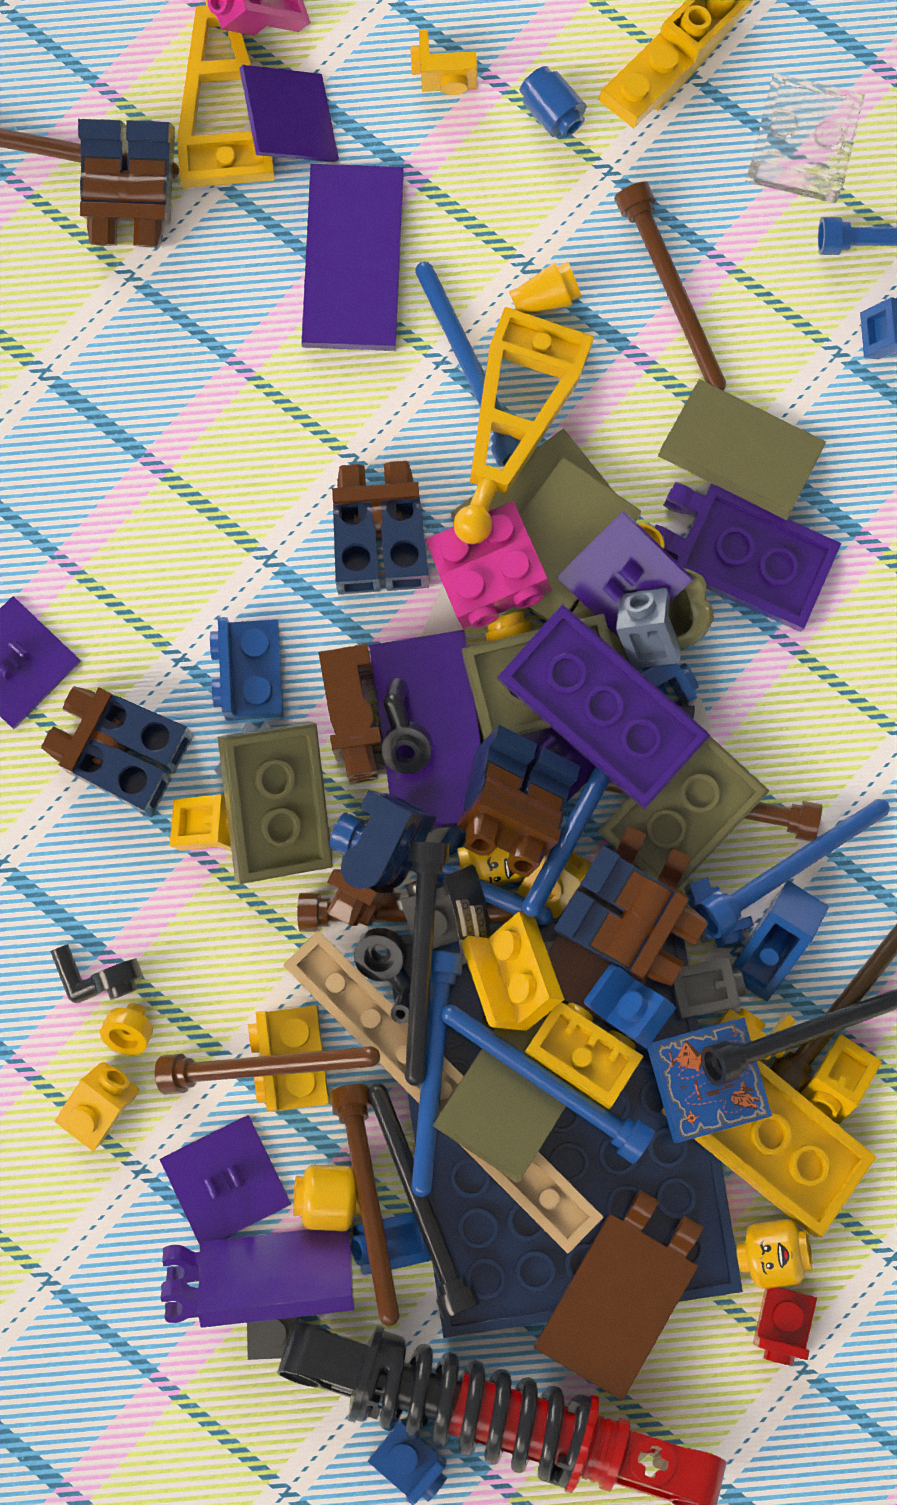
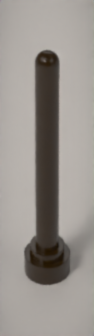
(796, 1066)

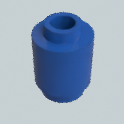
(553, 102)

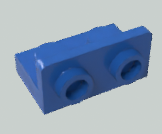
(248, 669)

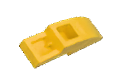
(671, 57)

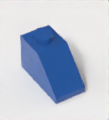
(779, 939)

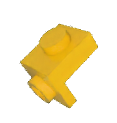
(443, 72)
(96, 1104)

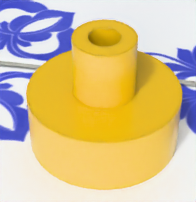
(127, 1029)

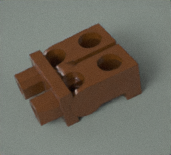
(349, 713)

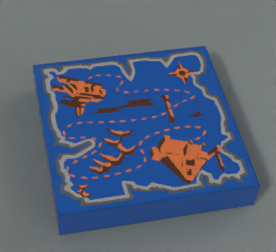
(690, 1100)

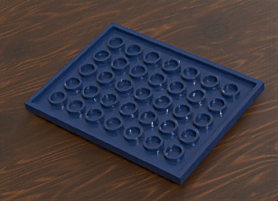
(506, 1252)

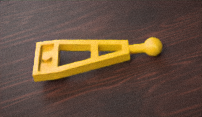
(222, 156)
(537, 346)

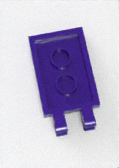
(750, 553)
(259, 1278)

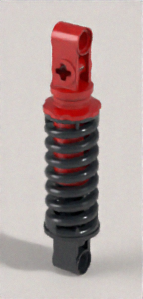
(564, 1440)

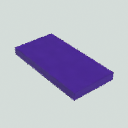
(352, 257)
(442, 704)
(603, 706)

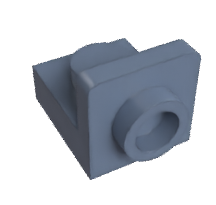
(647, 629)

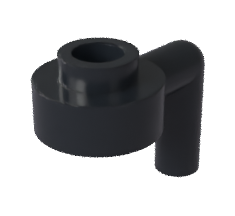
(403, 733)
(386, 967)
(114, 980)

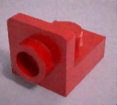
(784, 1325)

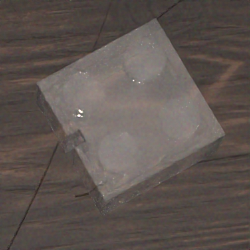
(801, 138)

